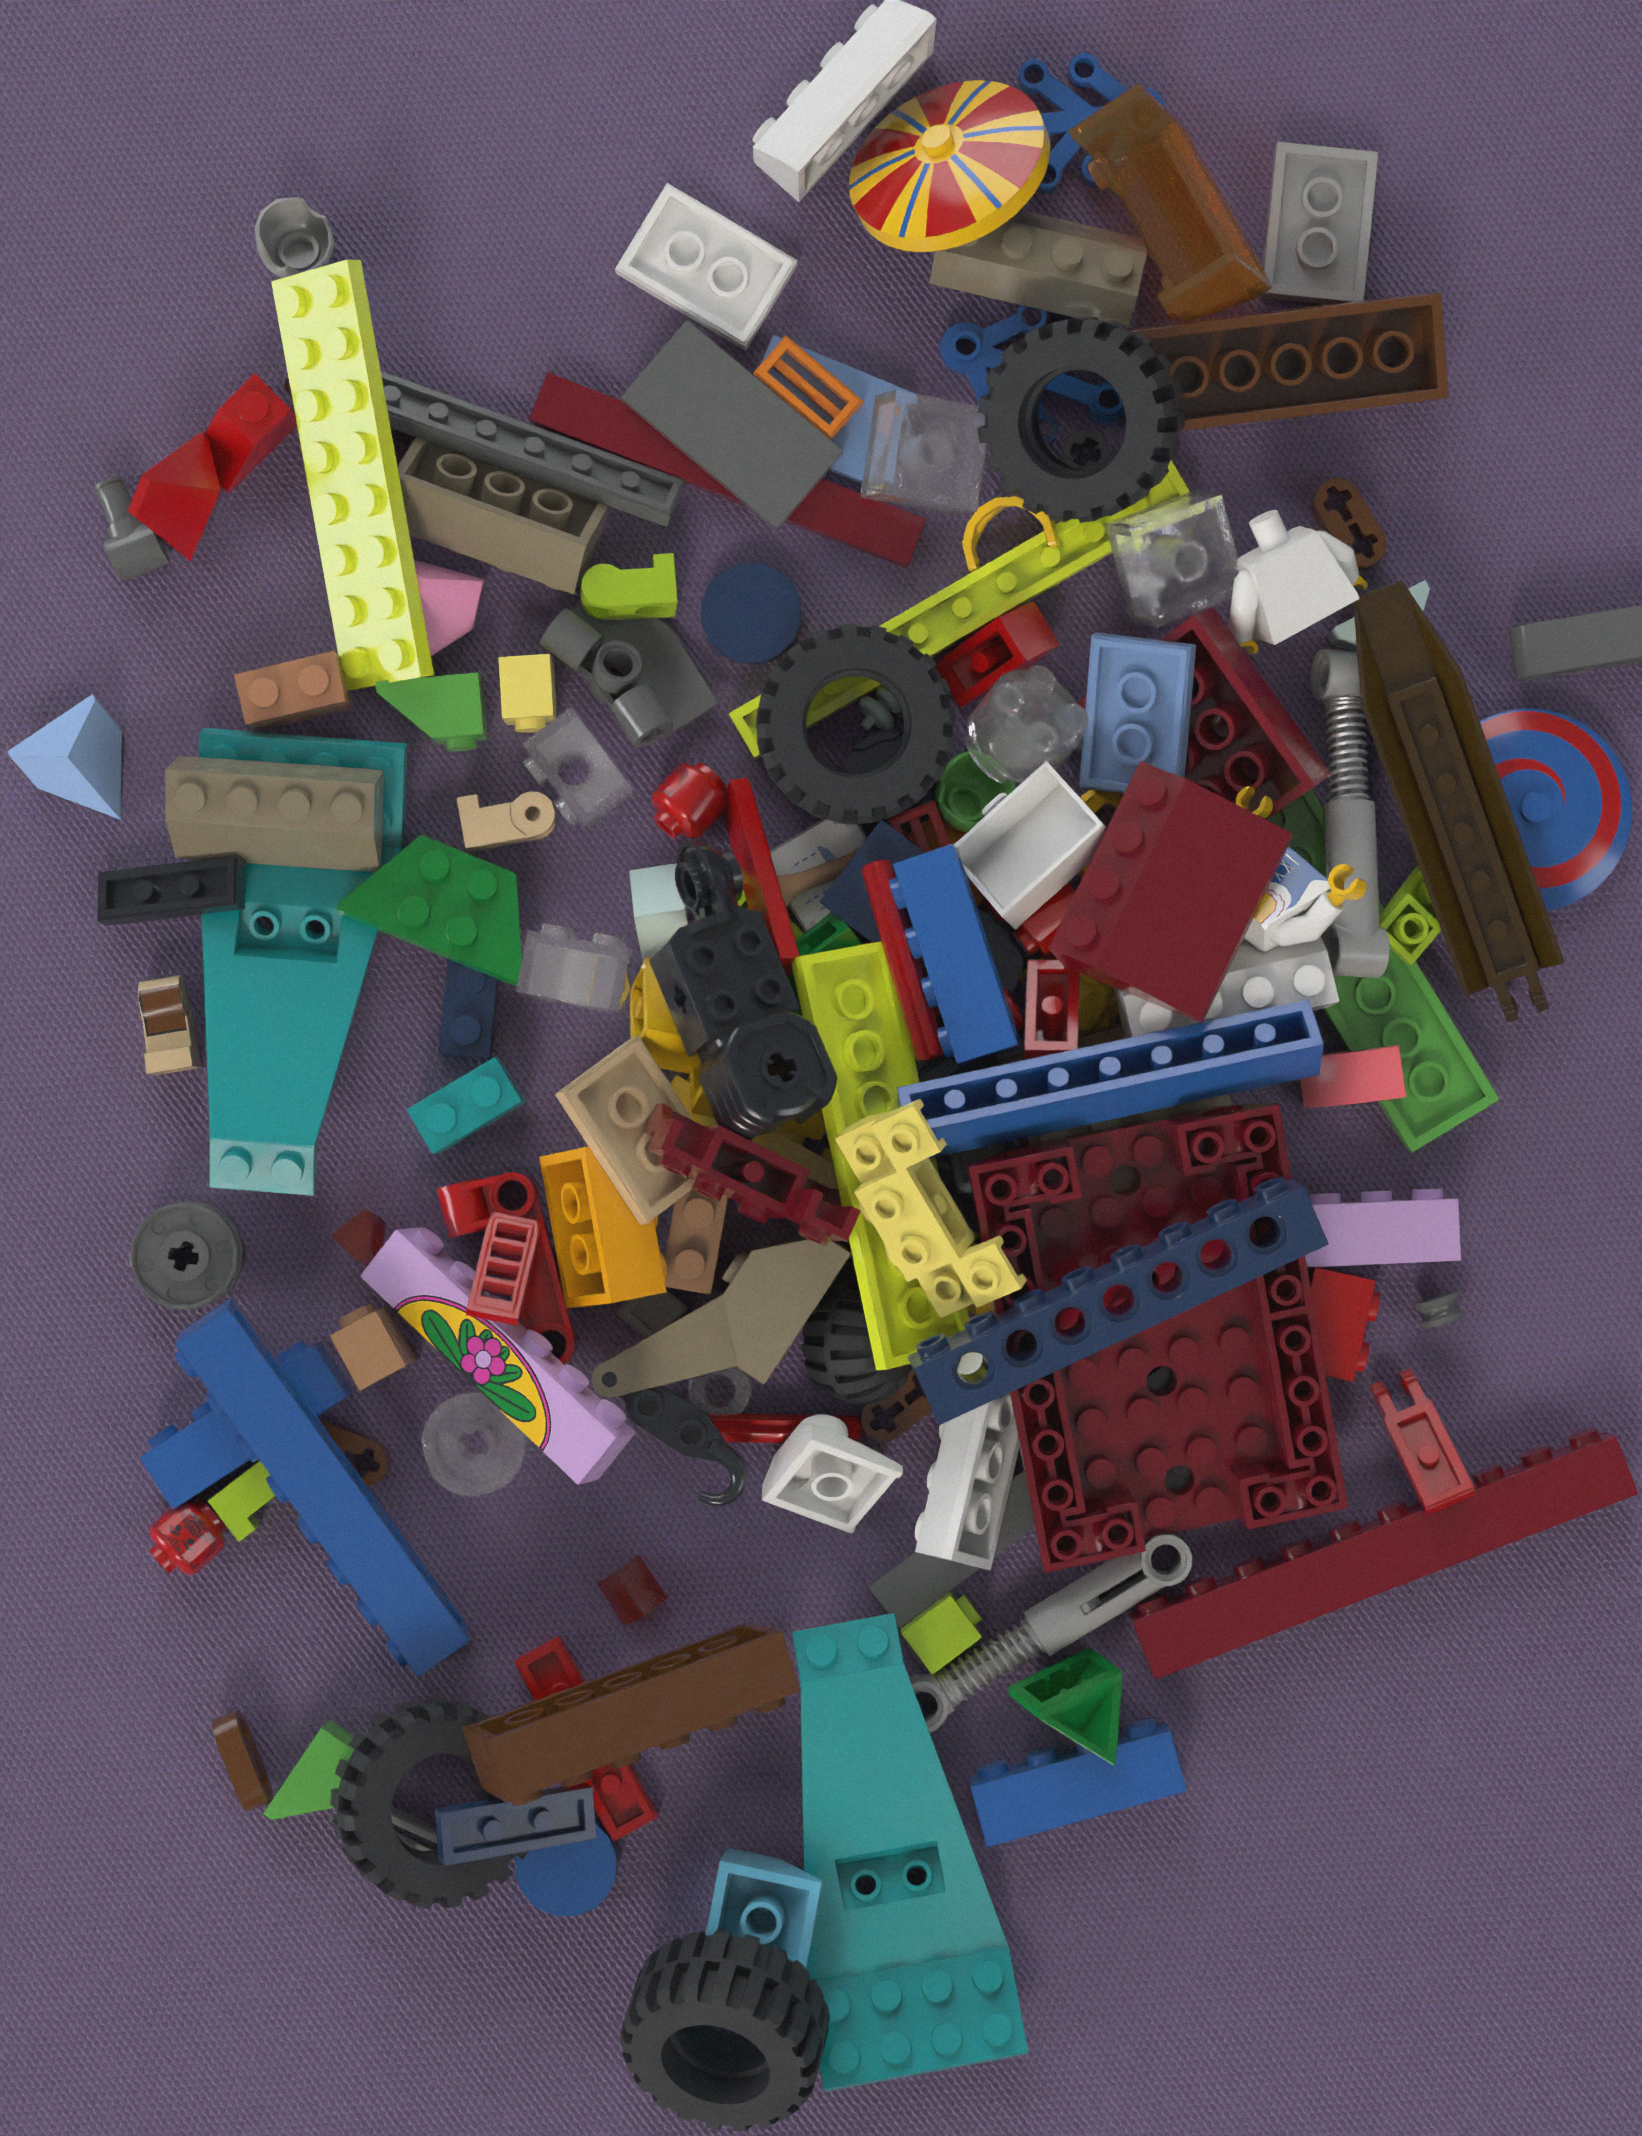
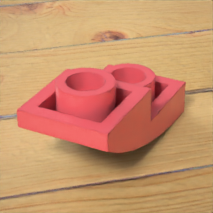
(1356, 1078)

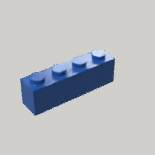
(956, 956)
(208, 1448)
(1075, 1783)

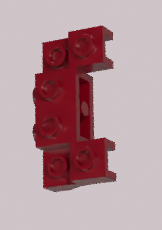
(749, 1174)

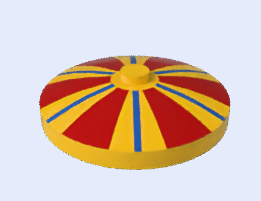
(949, 166)

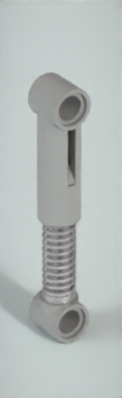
(1354, 938)
(1055, 1624)

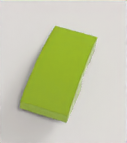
(1410, 919)

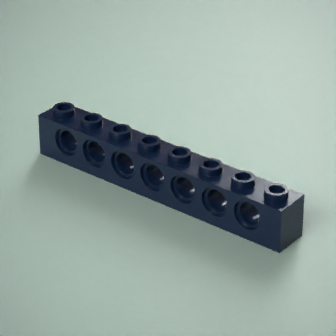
(1292, 1235)

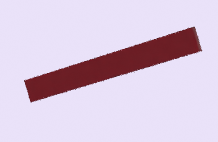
(826, 511)

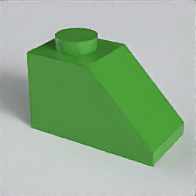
(442, 707)
(314, 1775)

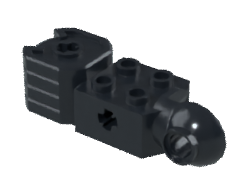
(738, 1004)

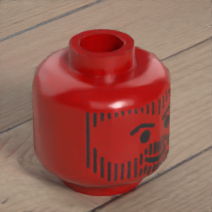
(689, 801)
(187, 1537)

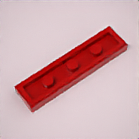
(757, 868)
(617, 1792)

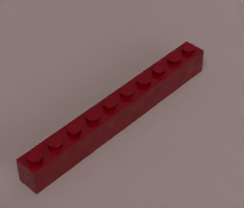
(1380, 1553)

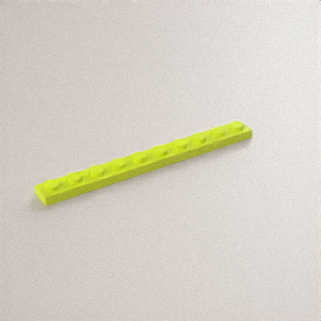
(978, 601)

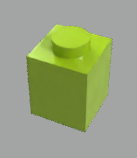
(943, 1630)

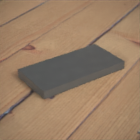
(732, 425)

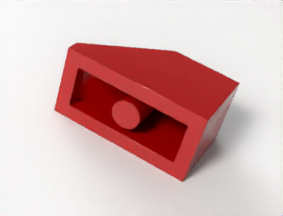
(247, 431)
(1004, 645)
(1051, 1009)

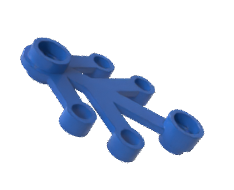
(1072, 110)
(987, 357)

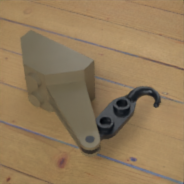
(744, 1327)

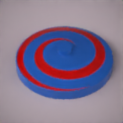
(1564, 798)

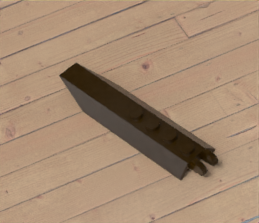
(1451, 800)

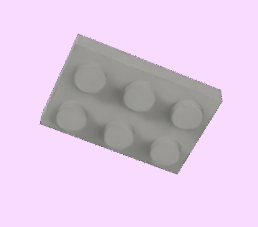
(1319, 223)

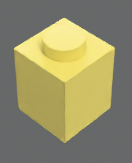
(527, 691)

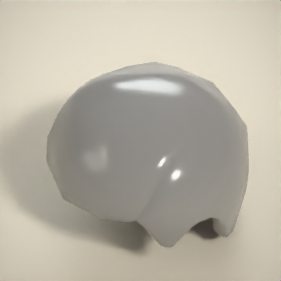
(293, 237)

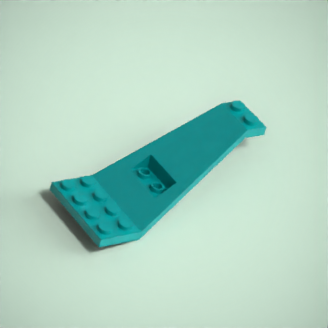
(285, 994)
(910, 1970)

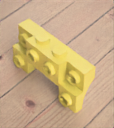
(917, 1214)

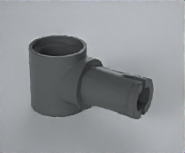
(131, 544)

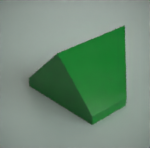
(1077, 1700)

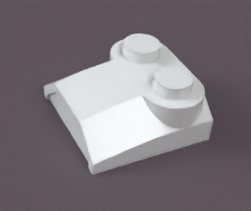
(827, 1474)

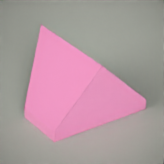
(448, 603)

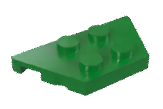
(444, 906)

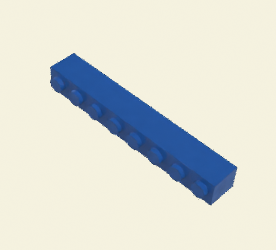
(1120, 1077)
(322, 1487)

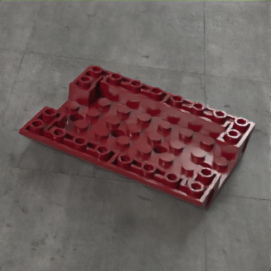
(1245, 1366)

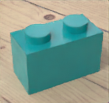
(466, 1105)

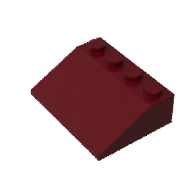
(1238, 724)
(1170, 893)

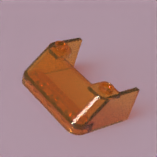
(1173, 203)

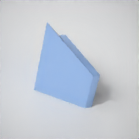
(77, 757)

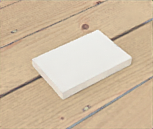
(706, 266)

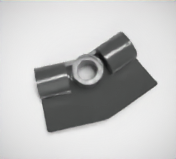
(659, 681)

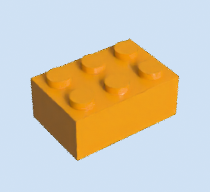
(596, 1237)

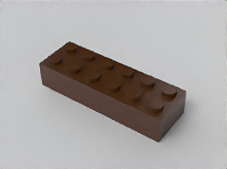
(1306, 360)
(630, 1712)

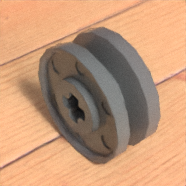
(160, 1270)

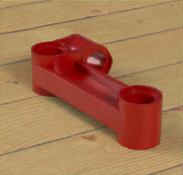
(467, 1210)

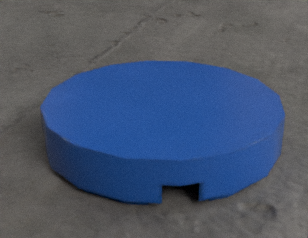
(569, 1876)

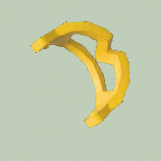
(989, 510)

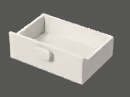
(1030, 844)

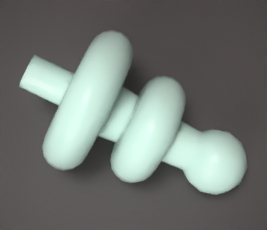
(878, 711)

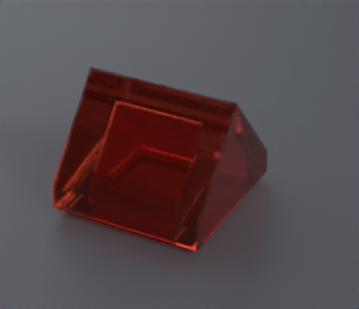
(362, 1236)
(632, 1590)

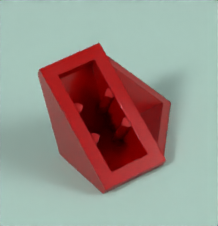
(179, 495)

